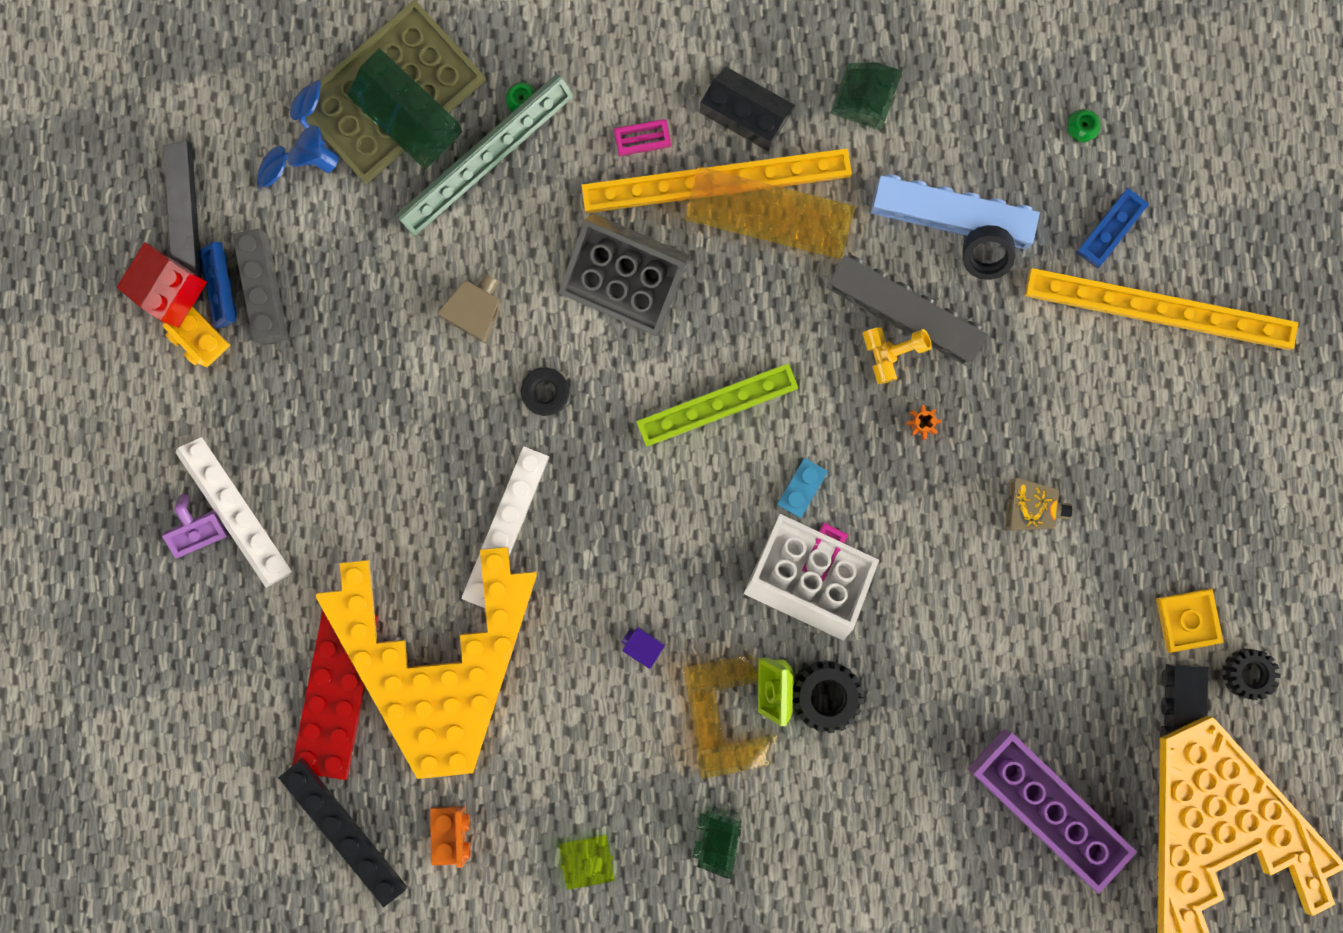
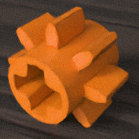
(914, 423)

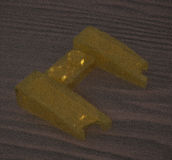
(713, 754)

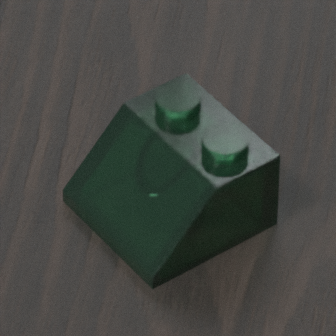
(866, 93)
(718, 841)

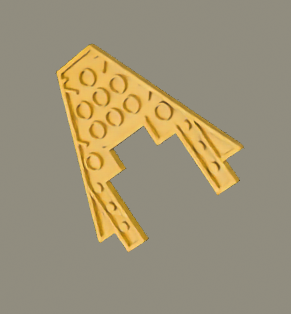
(442, 708)

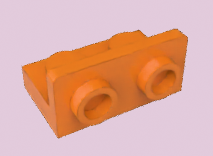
(449, 836)

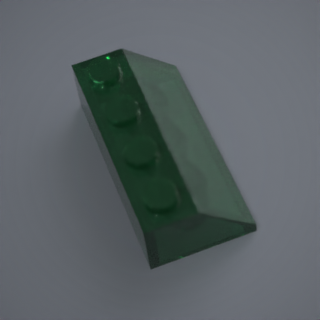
(403, 109)

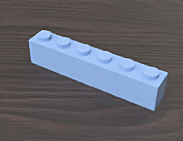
(951, 211)

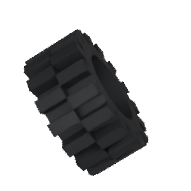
(1267, 674)

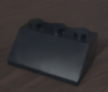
(746, 108)

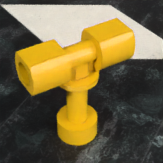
(886, 353)

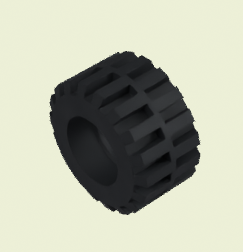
(844, 713)

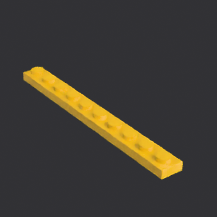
(678, 185)
(1161, 309)

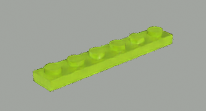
(717, 405)

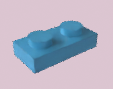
(802, 488)

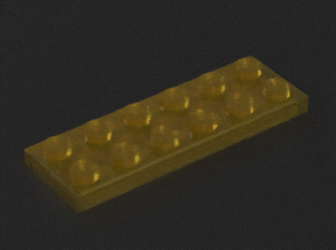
(769, 213)

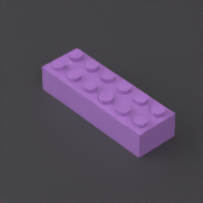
(1052, 810)

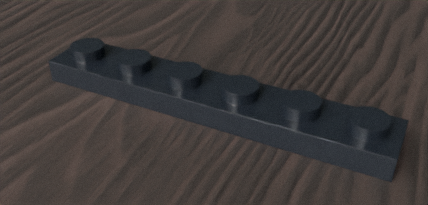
(343, 832)

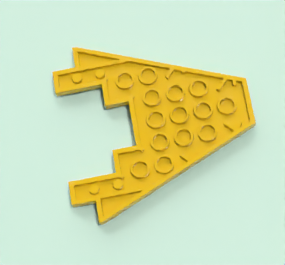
(1218, 812)

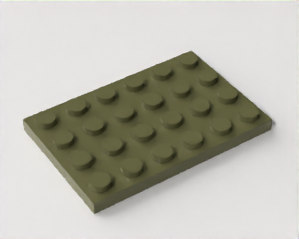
(424, 54)

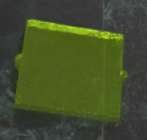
(586, 862)

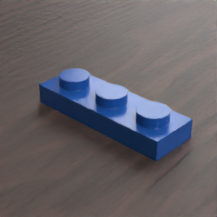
(1112, 228)
(218, 285)

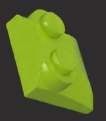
(775, 690)

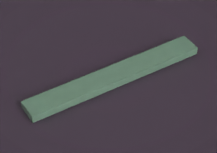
(485, 155)

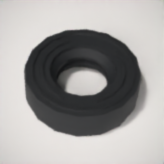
(533, 379)

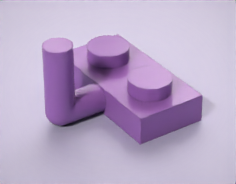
(193, 532)

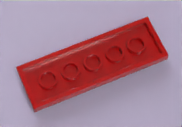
(330, 707)

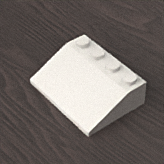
(784, 586)

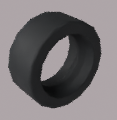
(988, 270)

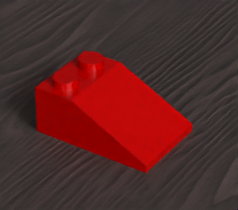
(161, 285)

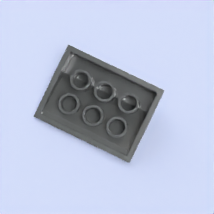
(624, 273)

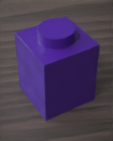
(642, 646)

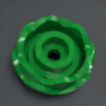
(515, 92)
(1078, 131)

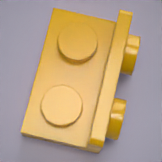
(198, 338)

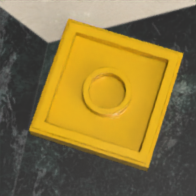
(1189, 620)

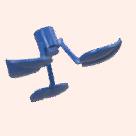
(308, 148)

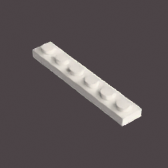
(233, 512)
(509, 515)

